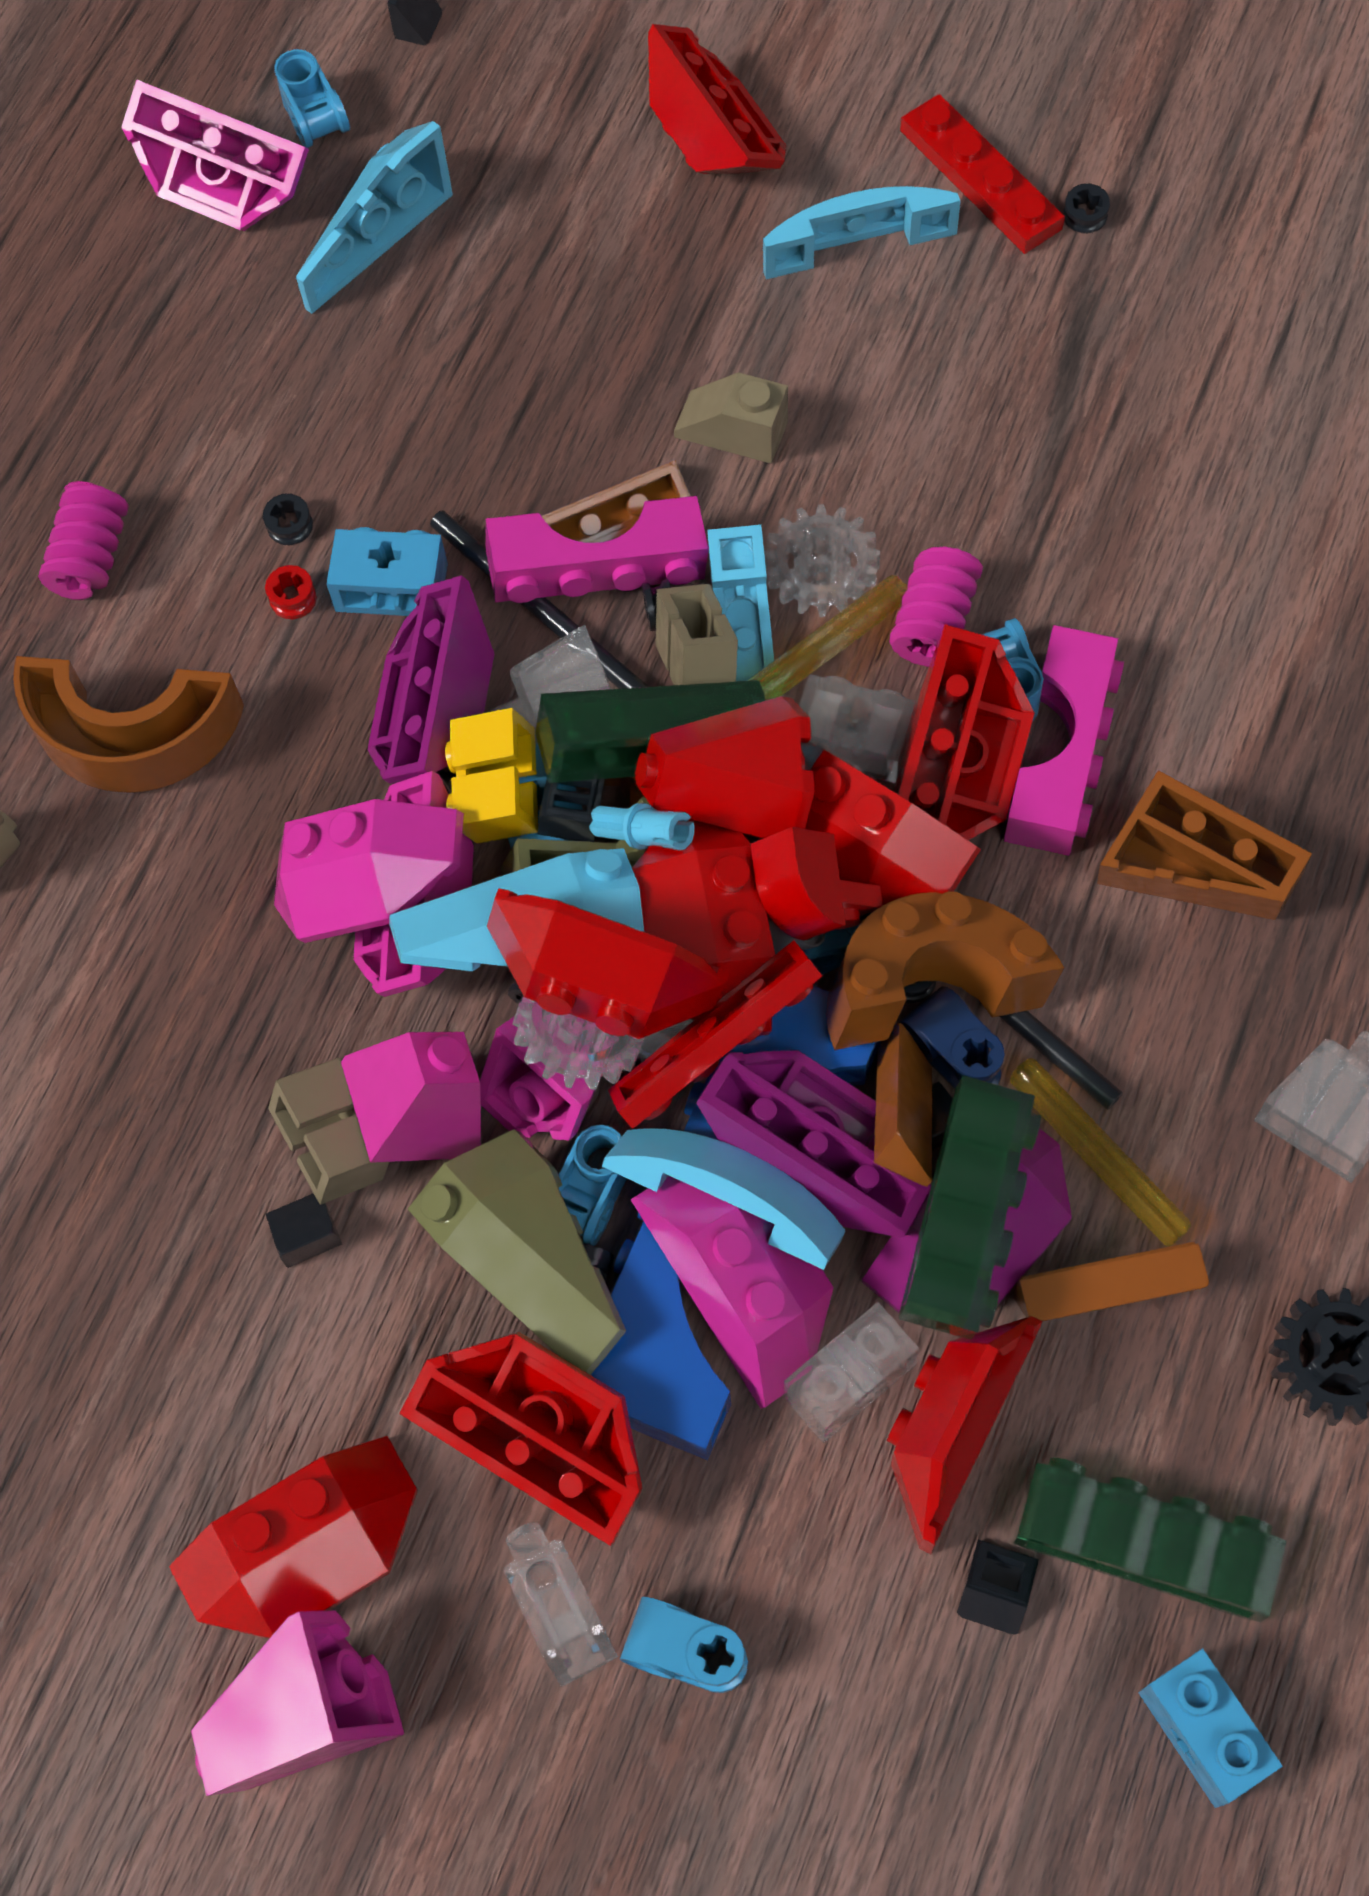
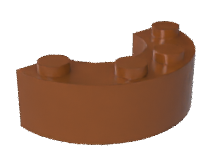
(127, 748)
(936, 940)

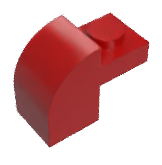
(802, 884)

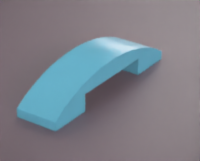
(856, 216)
(741, 589)
(737, 1177)

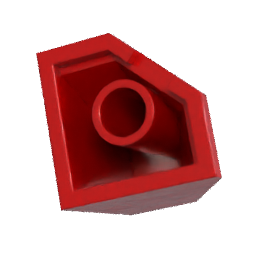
(734, 769)

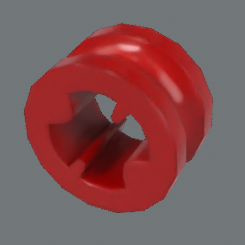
(285, 577)

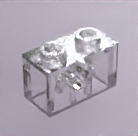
(881, 729)
(850, 1372)

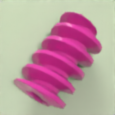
(83, 540)
(934, 597)

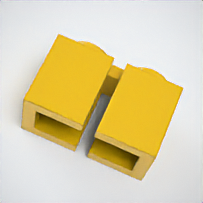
(488, 759)

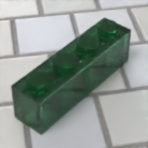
(607, 730)

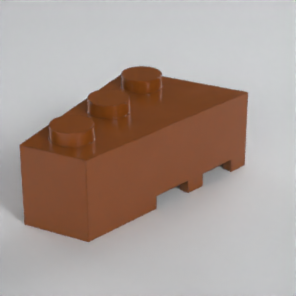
(1202, 854)

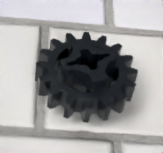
(1321, 1338)

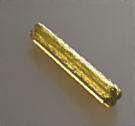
(831, 637)
(1101, 1153)

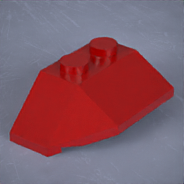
(707, 107)
(966, 735)
(881, 834)
(708, 902)
(600, 967)
(954, 1420)
(535, 1427)
(300, 1542)

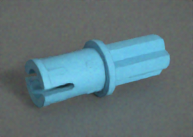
(643, 826)

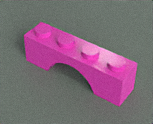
(537, 562)
(1050, 795)

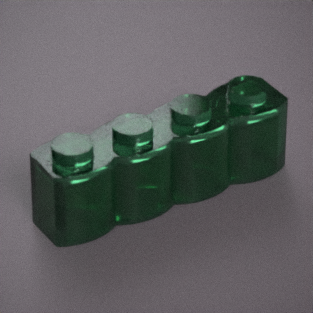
(968, 1208)
(1151, 1541)

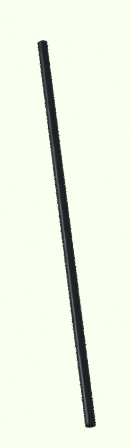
(1022, 1022)

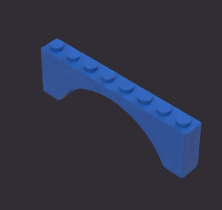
(657, 1360)

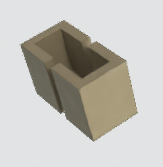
(695, 636)
(318, 1112)

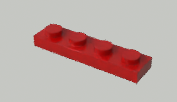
(982, 174)
(700, 1045)

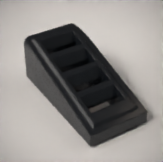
(569, 822)

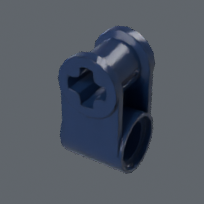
(952, 1036)

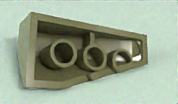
(513, 1233)

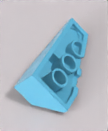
(385, 203)
(454, 929)

